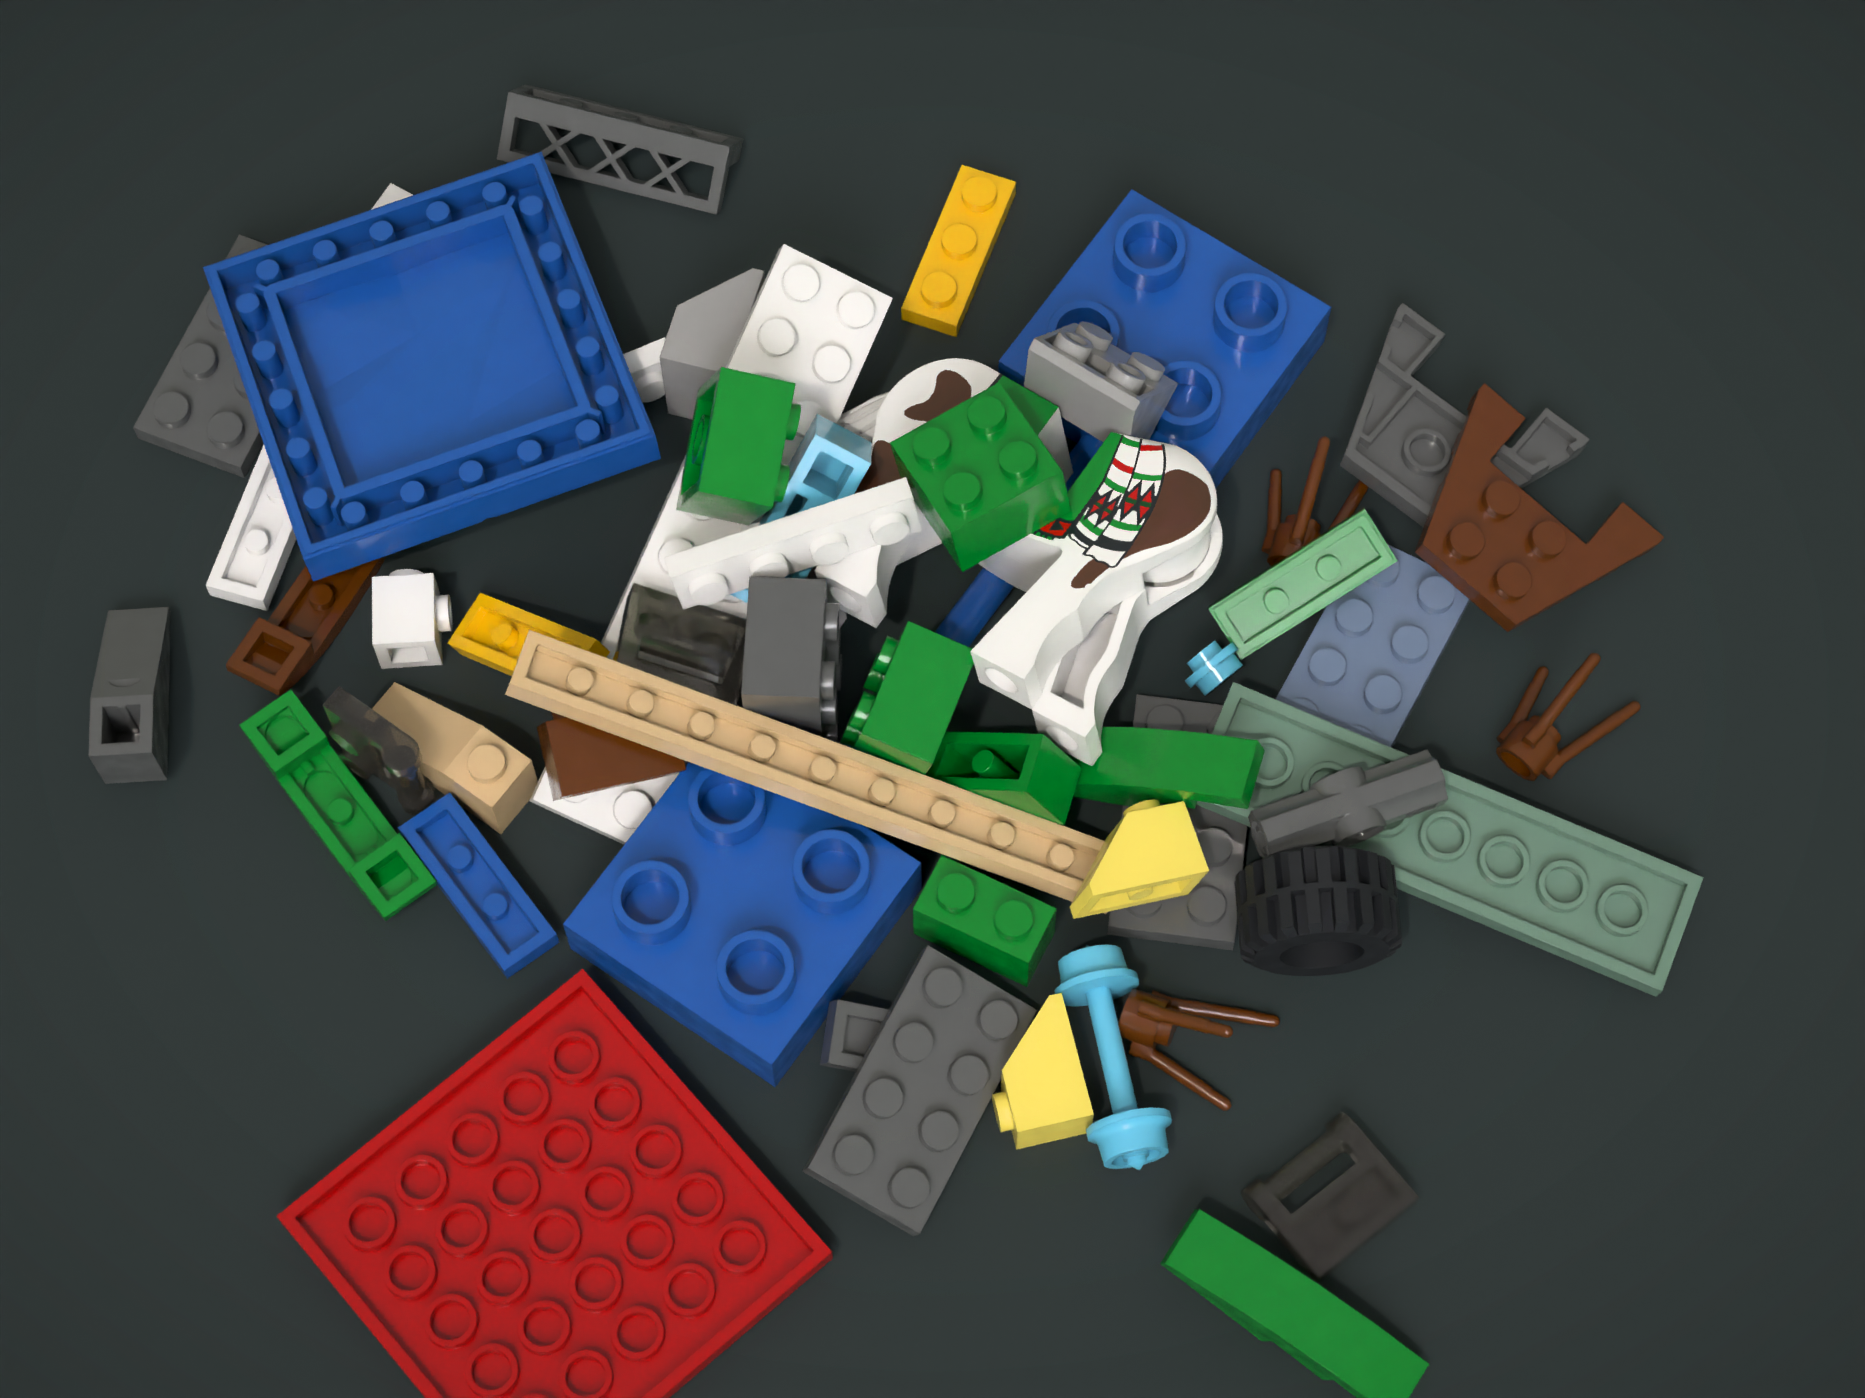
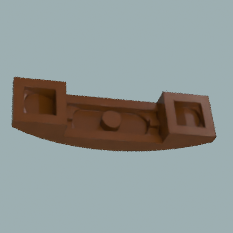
(300, 628)

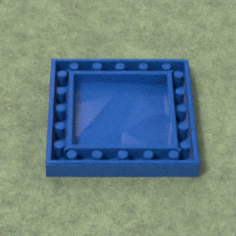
(430, 365)

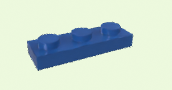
(479, 885)

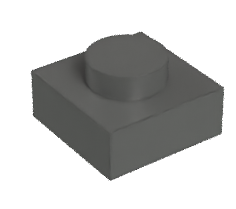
(849, 1033)

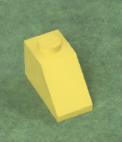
(1143, 860)
(1044, 1082)

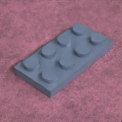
(1376, 650)

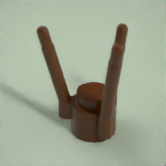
(1300, 529)
(1531, 745)
(1154, 1019)

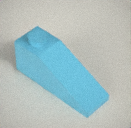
(822, 470)

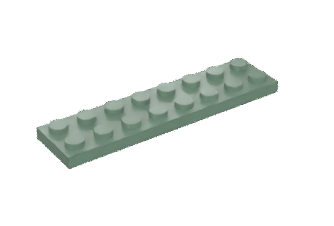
(1487, 852)

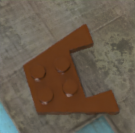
(1502, 542)

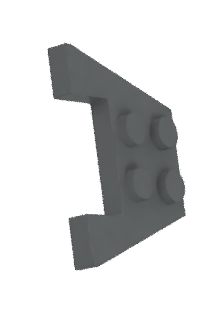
(1408, 431)

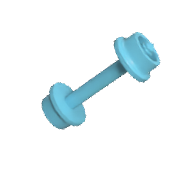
(1131, 1134)

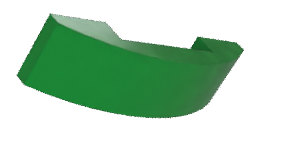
(337, 806)

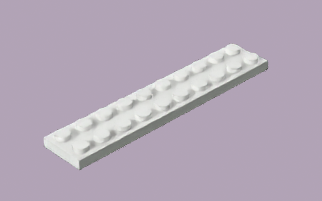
(802, 330)

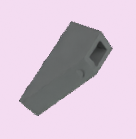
(132, 697)

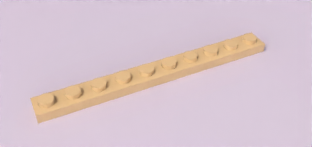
(801, 766)

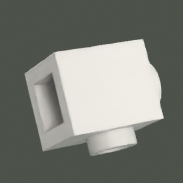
(409, 619)

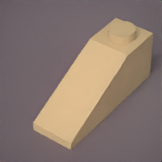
(463, 757)

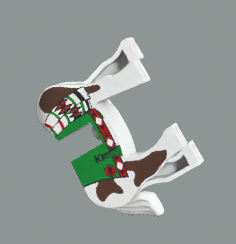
(1092, 579)

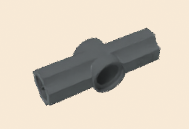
(1350, 805)

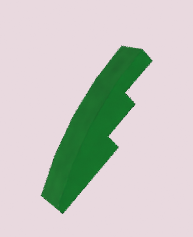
(1170, 768)
(1291, 1311)

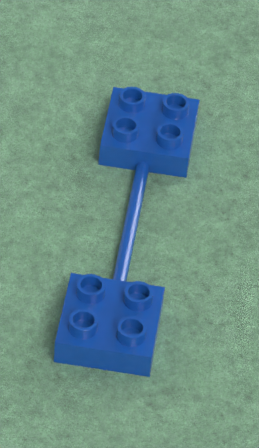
(765, 909)

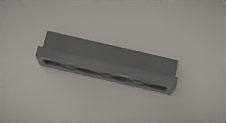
(625, 127)

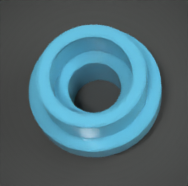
(1213, 667)

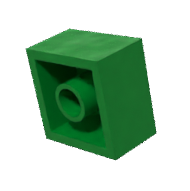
(738, 446)
(981, 476)
(912, 700)

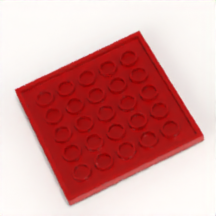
(556, 1220)

